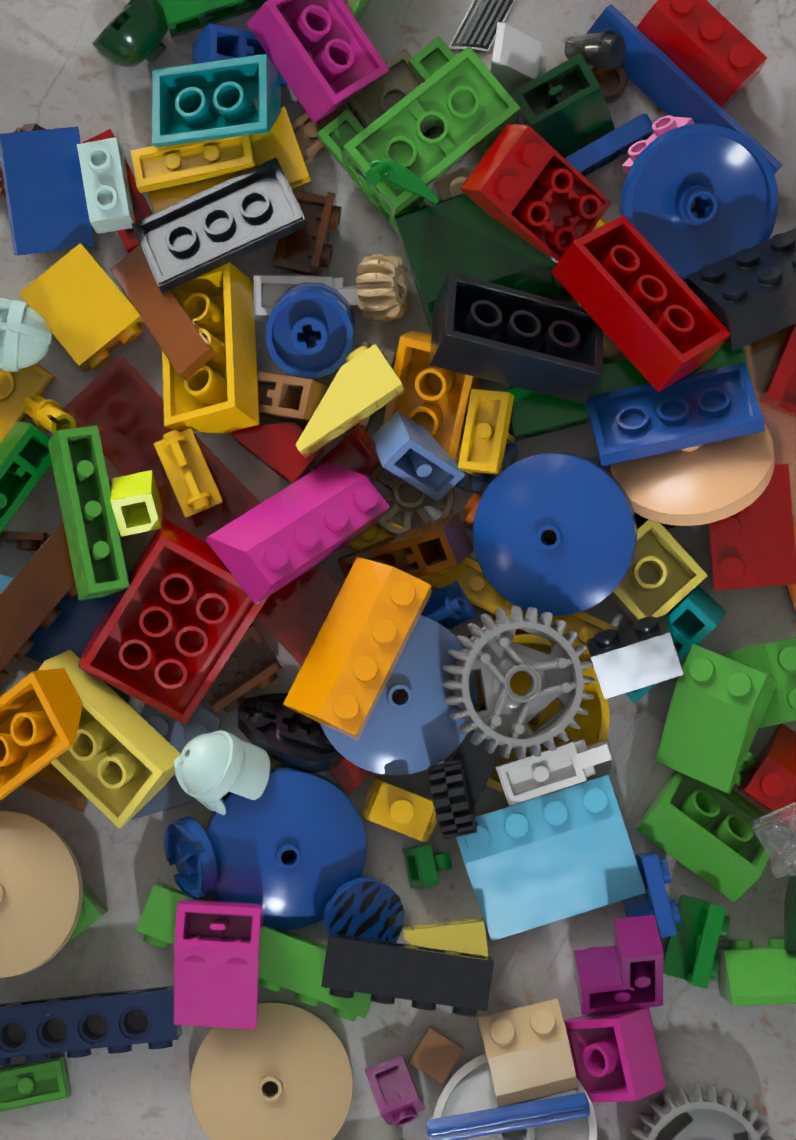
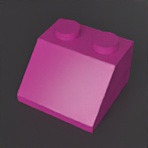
(616, 1055)

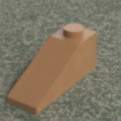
(288, 397)

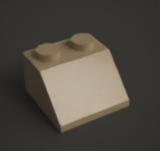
(528, 1053)

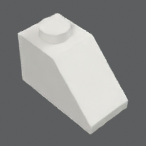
(516, 57)

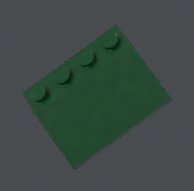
(469, 242)

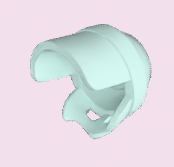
(23, 335)
(219, 765)

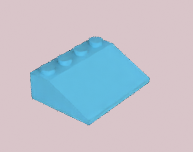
(550, 858)

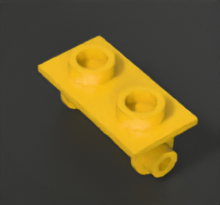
(187, 472)

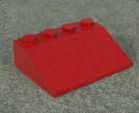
(171, 626)

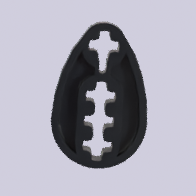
(288, 748)

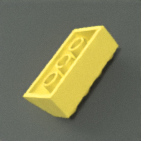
(116, 753)

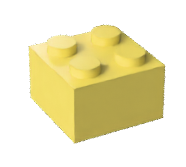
(658, 574)

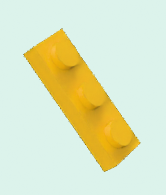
(190, 162)

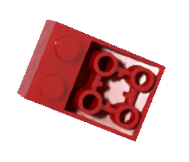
(535, 191)

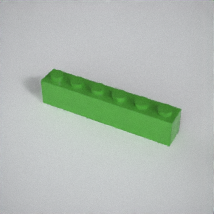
(285, 956)

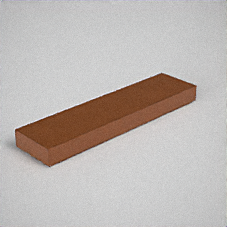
(163, 315)

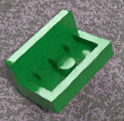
(692, 951)

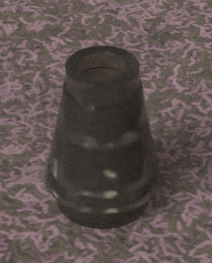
(598, 49)

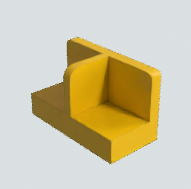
(486, 432)

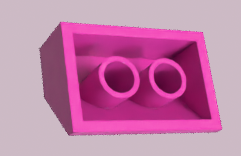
(318, 51)

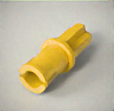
(47, 414)

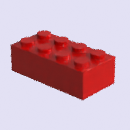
(640, 302)

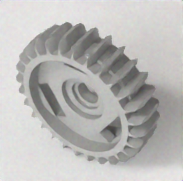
(498, 659)
(711, 1116)

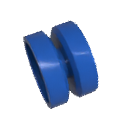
(305, 353)

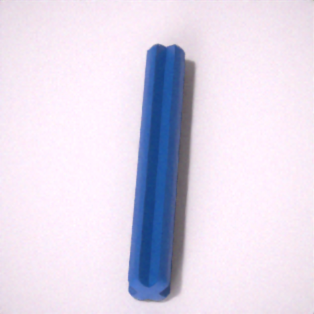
(509, 1118)

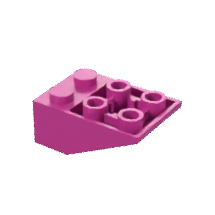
(217, 963)

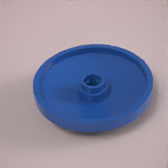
(731, 190)
(591, 526)
(295, 814)

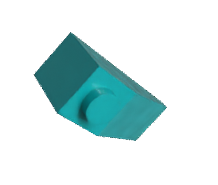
(688, 624)

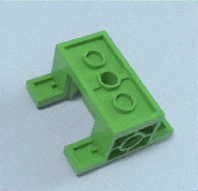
(454, 96)

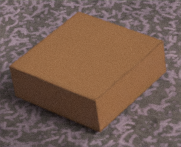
(436, 1055)

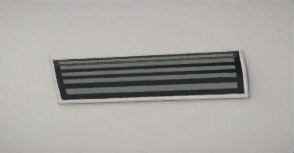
(480, 24)

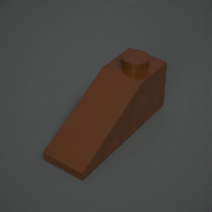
(418, 550)

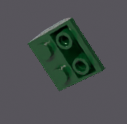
(565, 106)

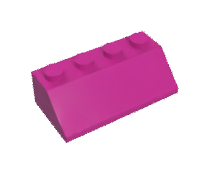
(297, 528)

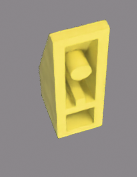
(354, 394)

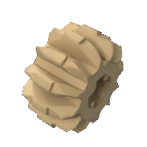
(382, 287)

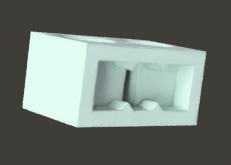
(106, 185)

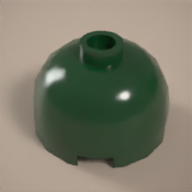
(134, 34)

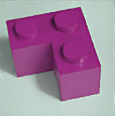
(622, 974)

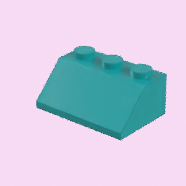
(215, 100)

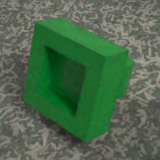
(424, 865)

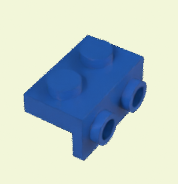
(655, 900)

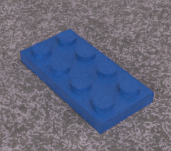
(684, 415)

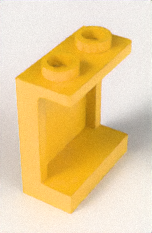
(84, 309)

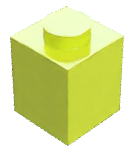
(136, 503)

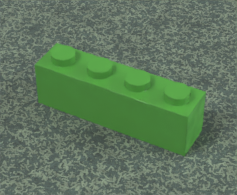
(88, 512)

